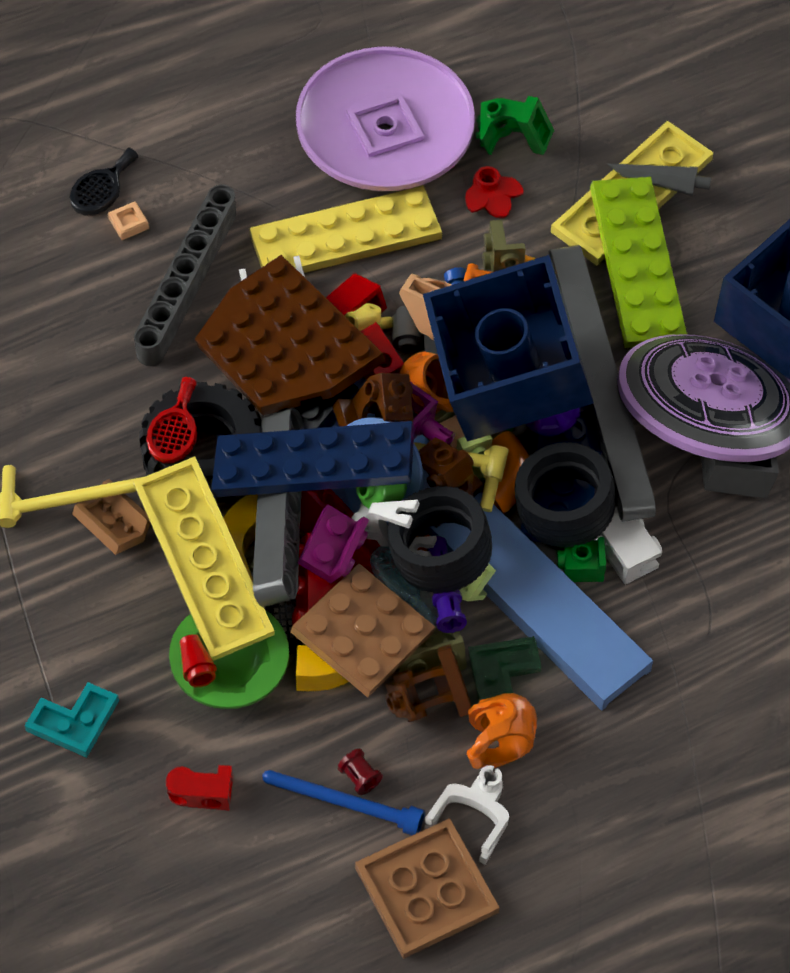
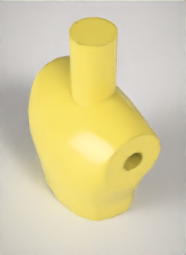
(367, 316)

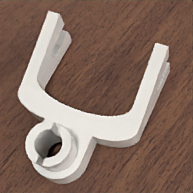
(388, 511)
(481, 798)

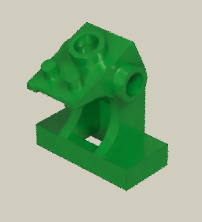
(518, 116)

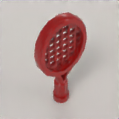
(187, 386)

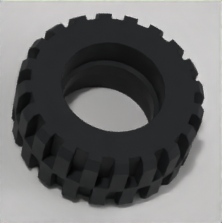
(214, 411)

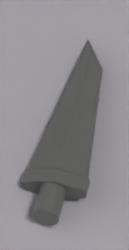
(669, 177)

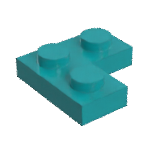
(77, 727)

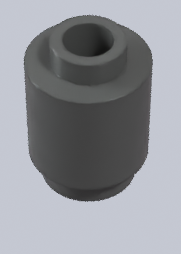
(405, 333)

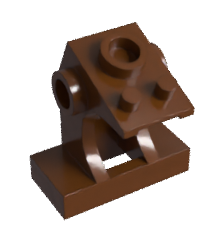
(383, 395)
(449, 468)
(403, 696)

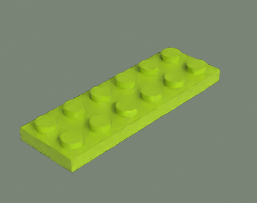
(637, 259)

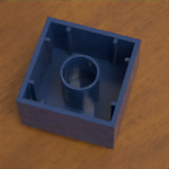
(757, 301)
(507, 348)

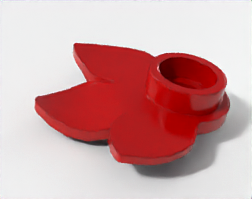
(494, 195)

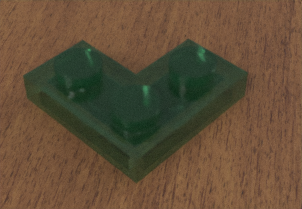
(498, 661)

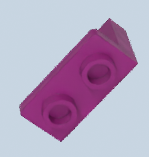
(333, 544)

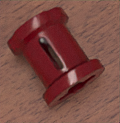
(359, 771)

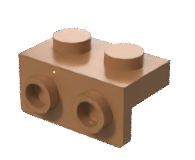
(114, 521)

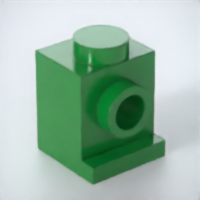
(584, 561)

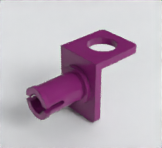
(424, 421)

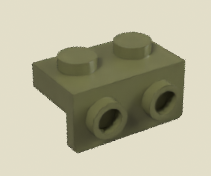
(497, 253)

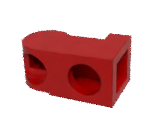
(200, 789)

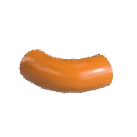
(516, 456)

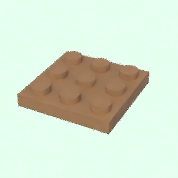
(363, 630)
(426, 888)

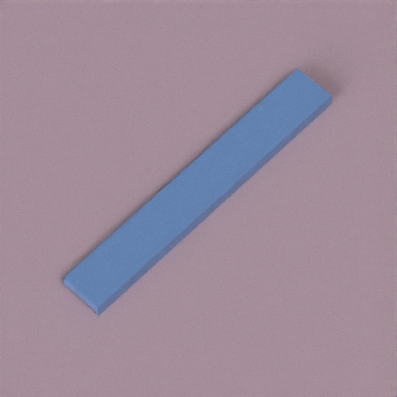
(552, 608)

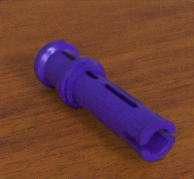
(447, 603)

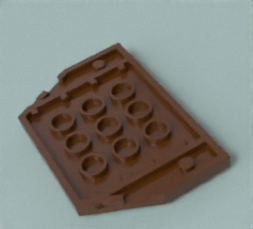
(284, 340)

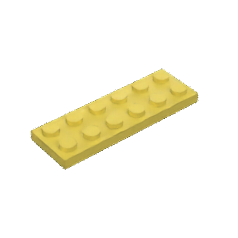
(663, 148)
(349, 231)
(203, 558)

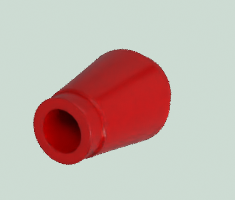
(196, 662)

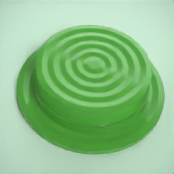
(240, 676)

